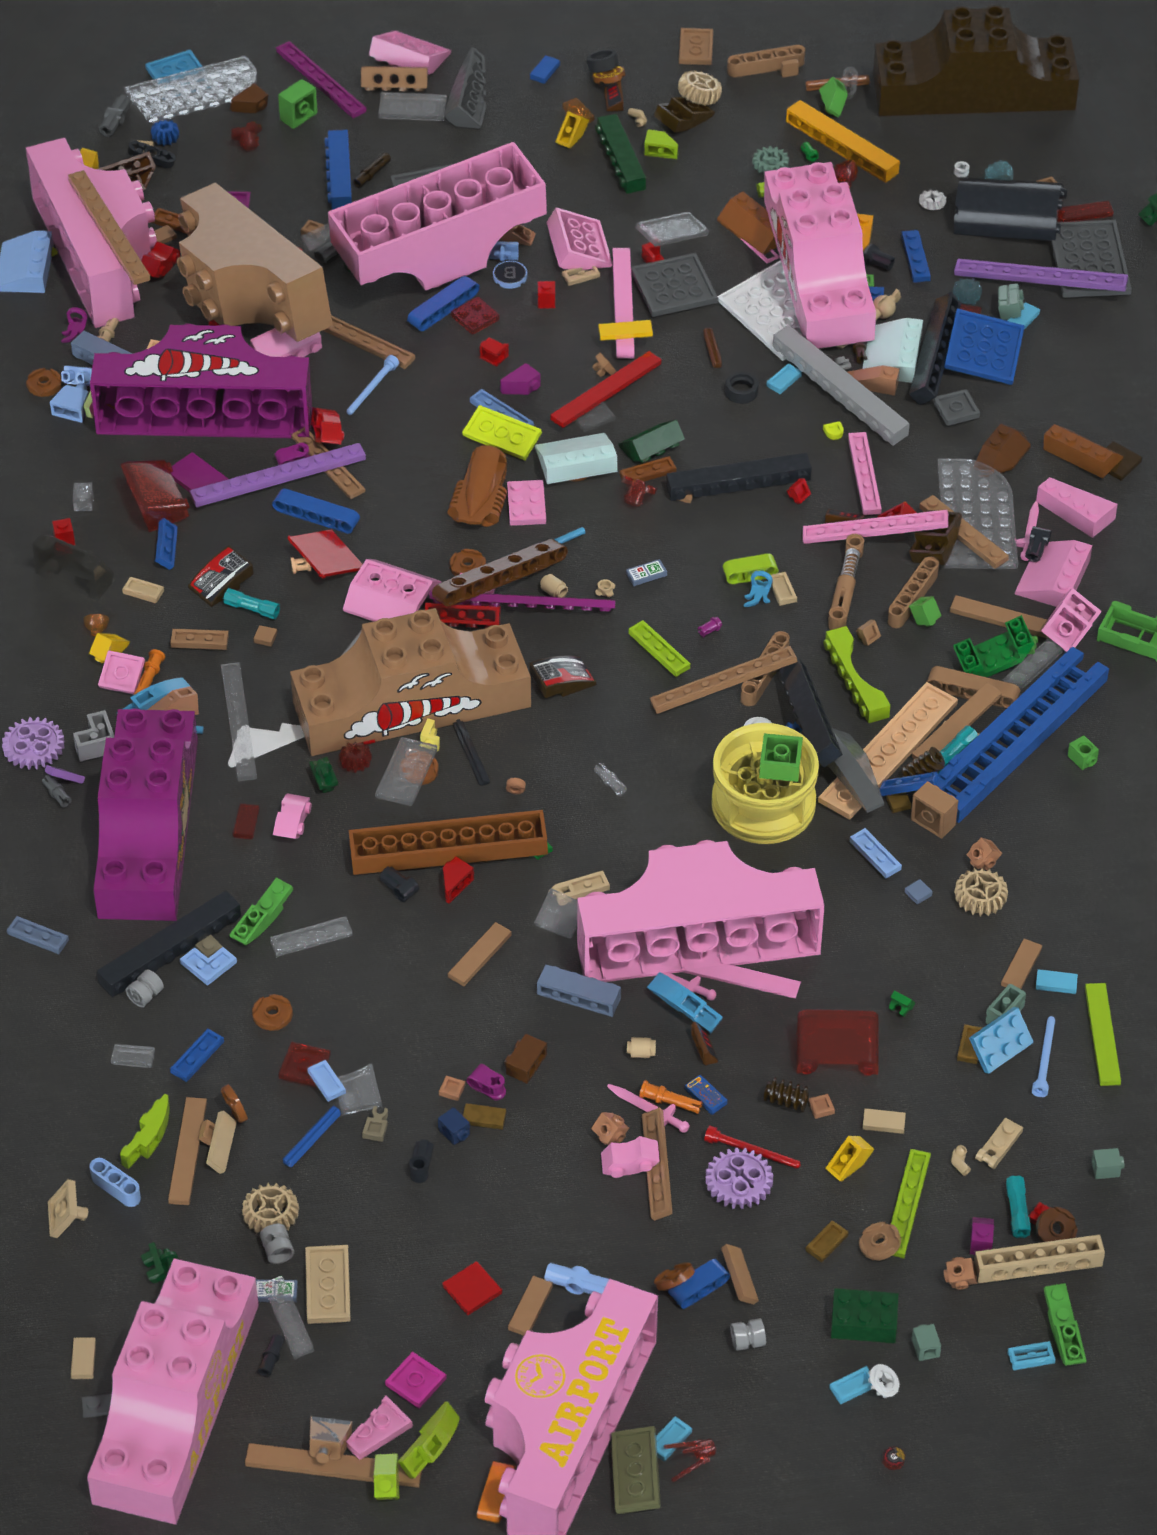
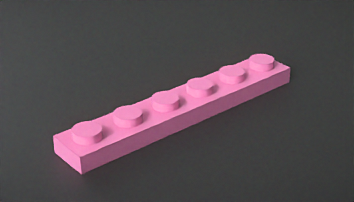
(864, 473)

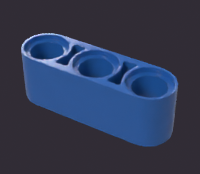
(703, 1282)

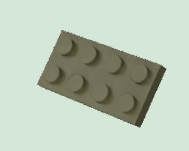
(635, 1470)

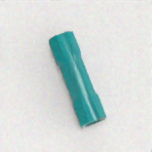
(263, 607)
(959, 743)
(1020, 1220)

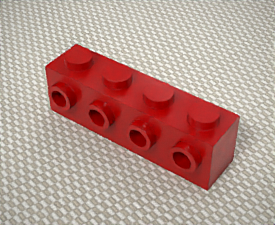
(467, 614)

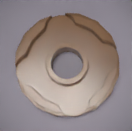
(881, 1250)

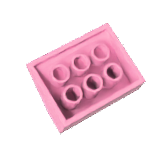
(407, 51)
(578, 241)
(1056, 572)

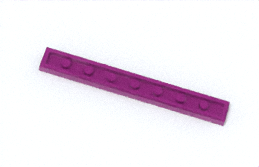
(321, 79)

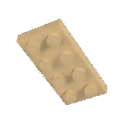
(327, 1284)

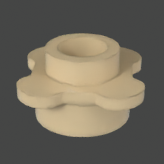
(605, 588)

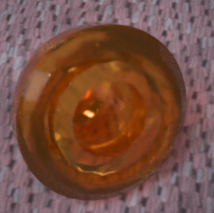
(96, 623)

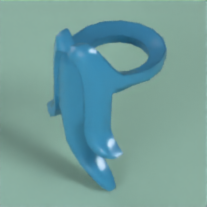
(759, 589)

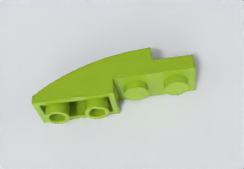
(152, 1130)
(432, 1441)

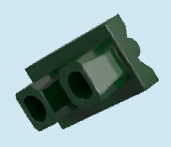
(324, 774)
(161, 1261)

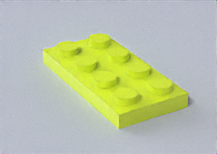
(502, 432)

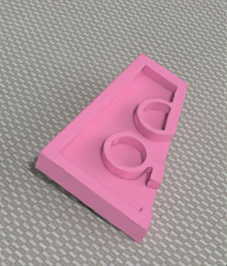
(381, 1427)

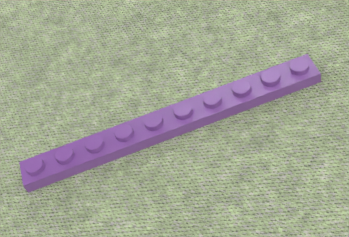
(1041, 275)
(277, 474)

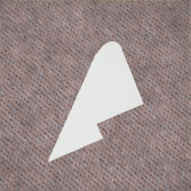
(267, 740)

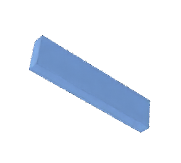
(487, 400)

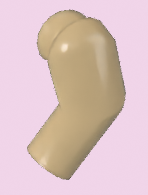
(639, 114)
(958, 1158)

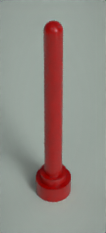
(714, 1135)

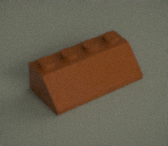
(748, 221)
(1080, 451)

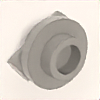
(843, 363)

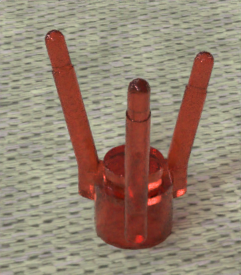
(702, 1449)

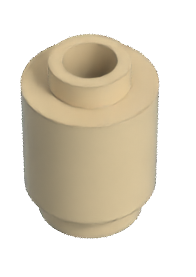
(553, 586)
(641, 1047)

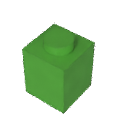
(925, 611)

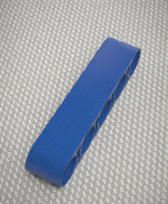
(443, 303)
(316, 510)

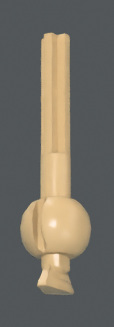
(884, 307)

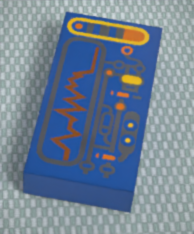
(703, 1091)

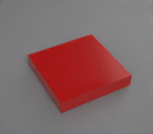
(472, 1288)

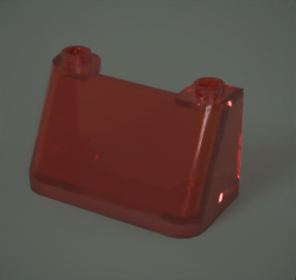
(155, 491)
(837, 1039)

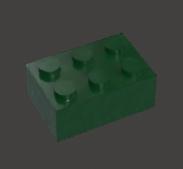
(864, 1315)

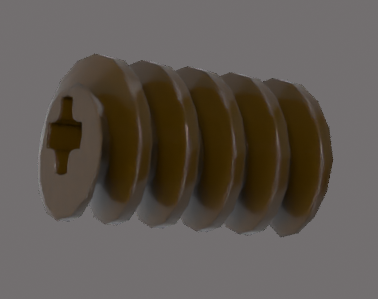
(929, 762)
(786, 1094)

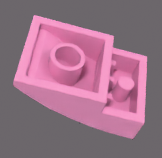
(1070, 620)

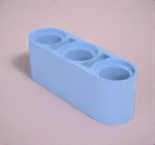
(123, 1183)

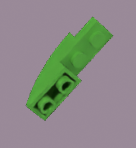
(261, 915)
(1063, 1325)

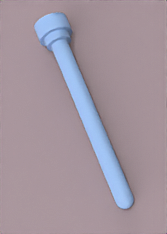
(390, 364)
(1040, 1086)

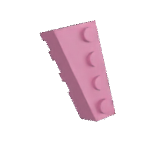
(1076, 506)

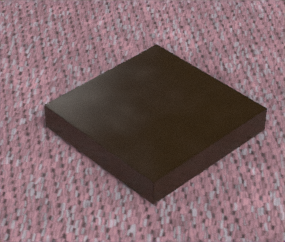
(1127, 464)

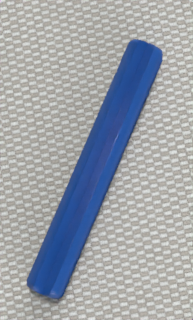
(311, 1136)

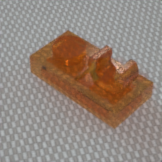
(577, 107)

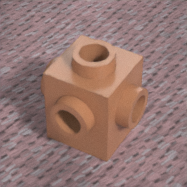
(984, 854)
(610, 1128)
(960, 1273)

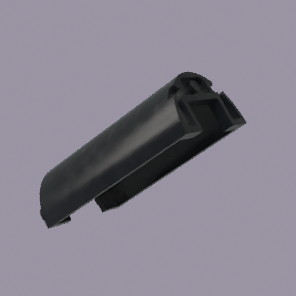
(1008, 208)

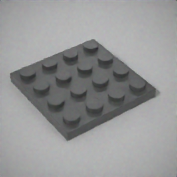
(674, 284)

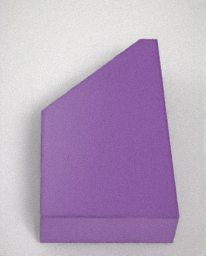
(64, 774)

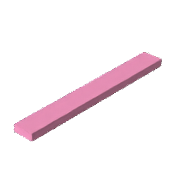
(876, 526)
(730, 974)

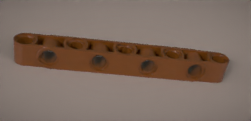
(499, 572)

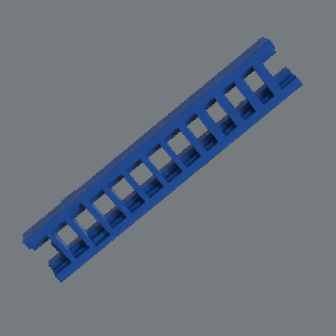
(1030, 736)

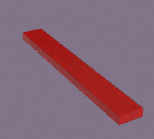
(605, 389)

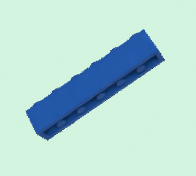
(339, 168)

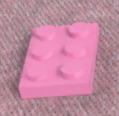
(526, 502)

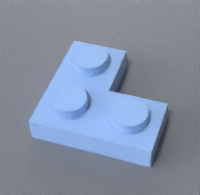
(208, 968)

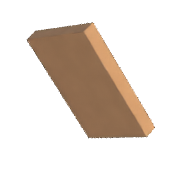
(696, 46)

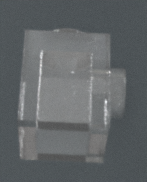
(83, 496)

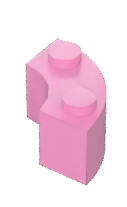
(292, 815)
(630, 1157)

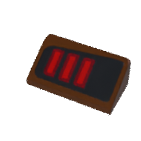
(614, 97)
(840, 516)
(703, 1044)

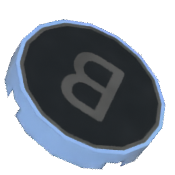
(510, 274)

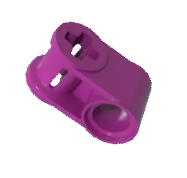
(292, 453)
(487, 1082)

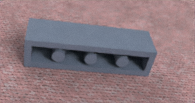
(87, 344)
(579, 990)

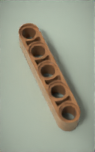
(763, 60)
(914, 589)
(966, 685)
(753, 689)

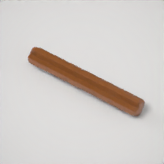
(817, 84)

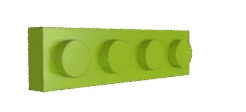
(659, 648)

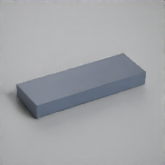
(37, 935)

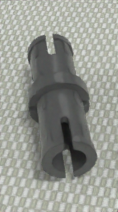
(56, 790)

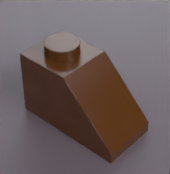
(250, 100)

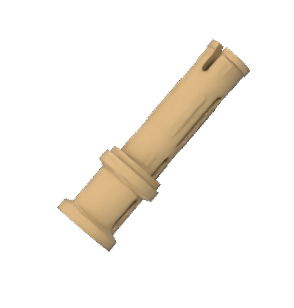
(107, 331)

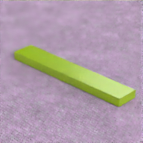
(1102, 1034)
(909, 1196)

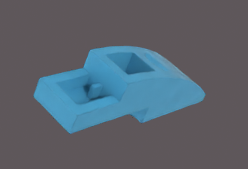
(148, 697)
(685, 1001)

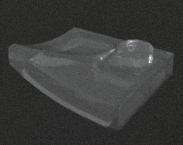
(558, 914)
(361, 1091)

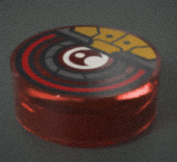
(893, 1458)

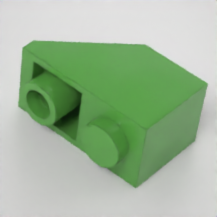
(834, 96)

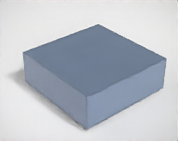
(918, 891)

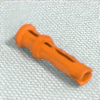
(151, 668)
(661, 1095)

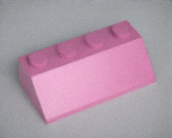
(282, 345)

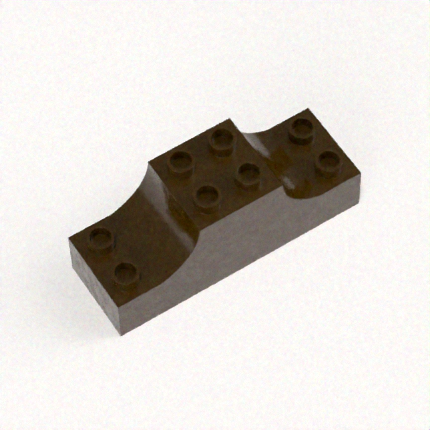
(975, 66)

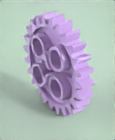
(33, 743)
(739, 1178)

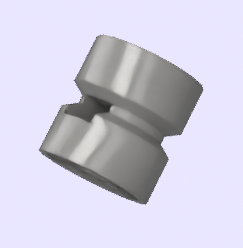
(144, 988)
(276, 1243)
(749, 1334)

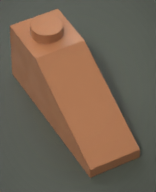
(878, 379)

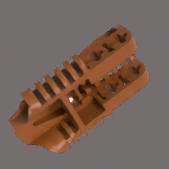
(481, 493)

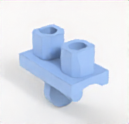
(76, 375)

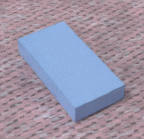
(326, 1080)

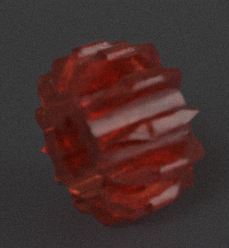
(355, 756)

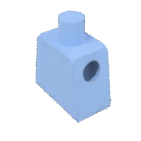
(70, 402)

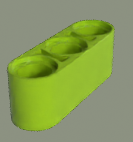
(741, 569)

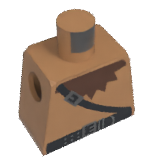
(328, 1438)

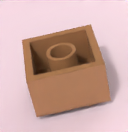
(934, 809)

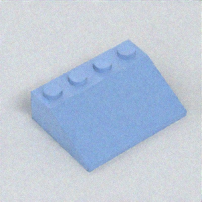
(26, 262)

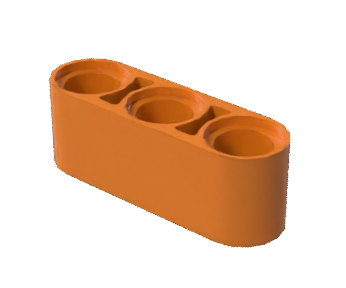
(491, 1498)

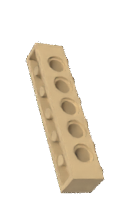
(1039, 1259)

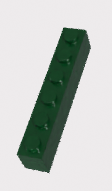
(621, 153)

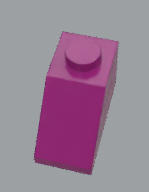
(521, 381)
(981, 1234)

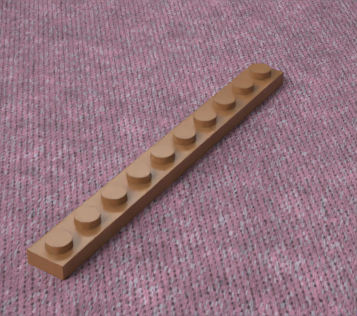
(109, 227)

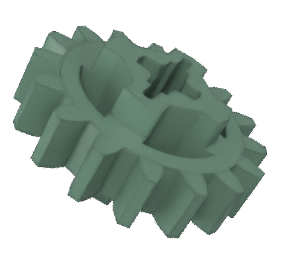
(770, 159)

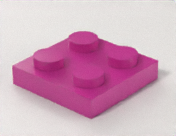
(415, 1380)

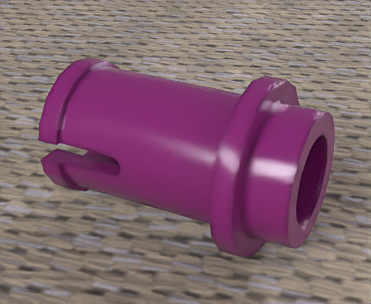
(710, 626)

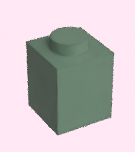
(1107, 1163)
(926, 1342)

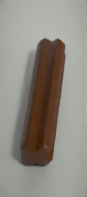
(712, 347)

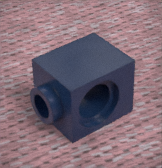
(454, 1126)

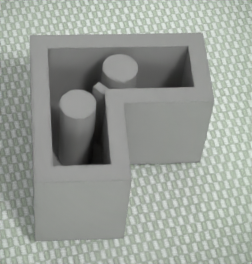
(91, 742)

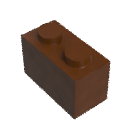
(526, 1058)

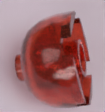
(846, 172)

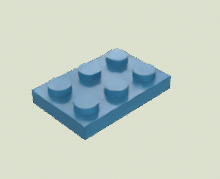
(173, 64)
(1001, 1040)

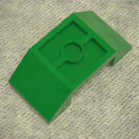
(998, 652)

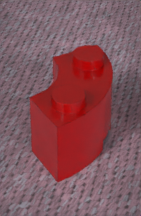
(160, 259)
(327, 426)

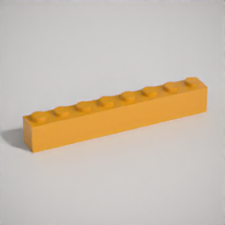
(842, 141)

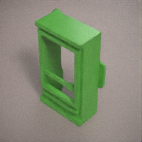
(1124, 615)

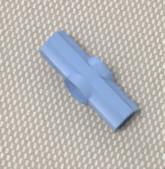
(576, 1279)

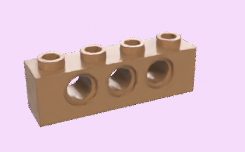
(419, 73)

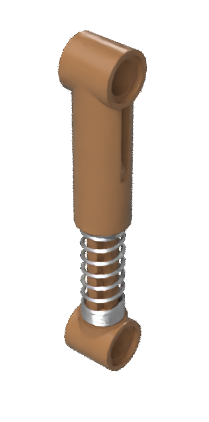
(846, 582)

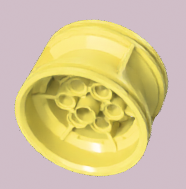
(759, 807)

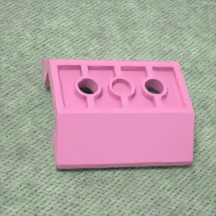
(387, 595)

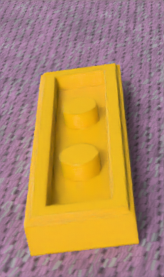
(625, 330)

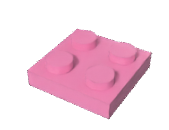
(121, 672)

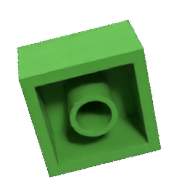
(297, 103)
(781, 757)

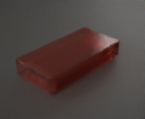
(246, 821)

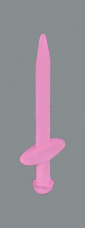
(1032, 521)
(693, 986)
(646, 1106)

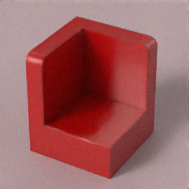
(651, 253)

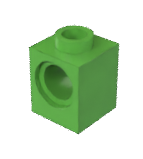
(1083, 752)

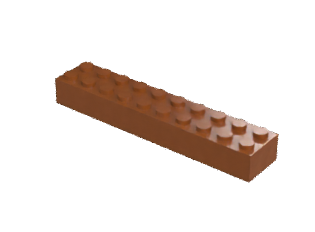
(440, 841)

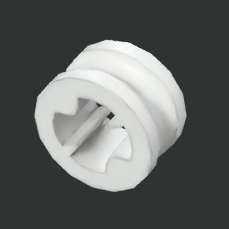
(961, 169)

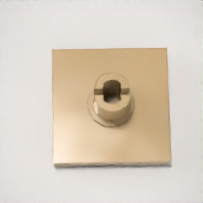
(64, 1209)

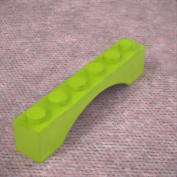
(871, 701)

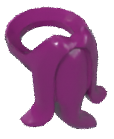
(75, 324)

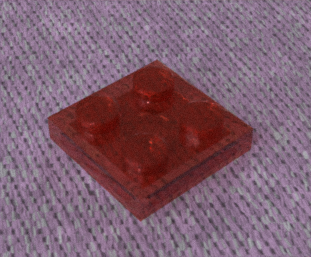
(475, 315)
(298, 1061)

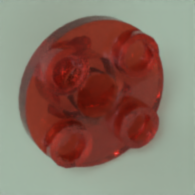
(247, 135)
(636, 491)

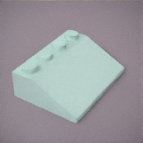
(896, 346)
(577, 458)

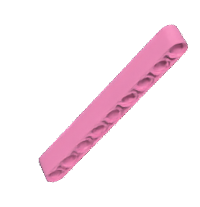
(623, 299)

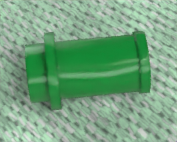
(811, 154)

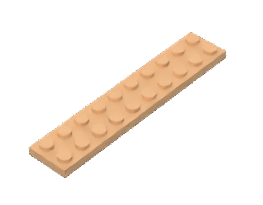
(894, 743)

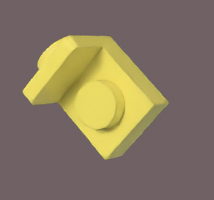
(429, 734)

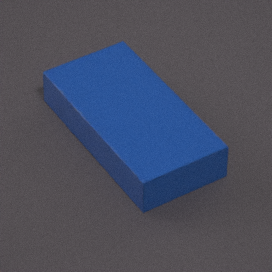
(544, 69)

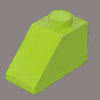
(660, 145)
(386, 1477)

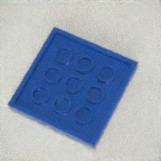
(984, 346)

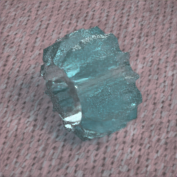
(999, 170)
(967, 291)

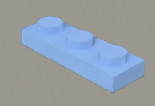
(875, 853)

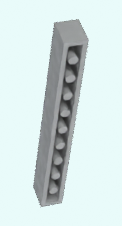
(841, 385)

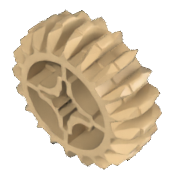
(699, 88)
(976, 890)
(271, 1201)

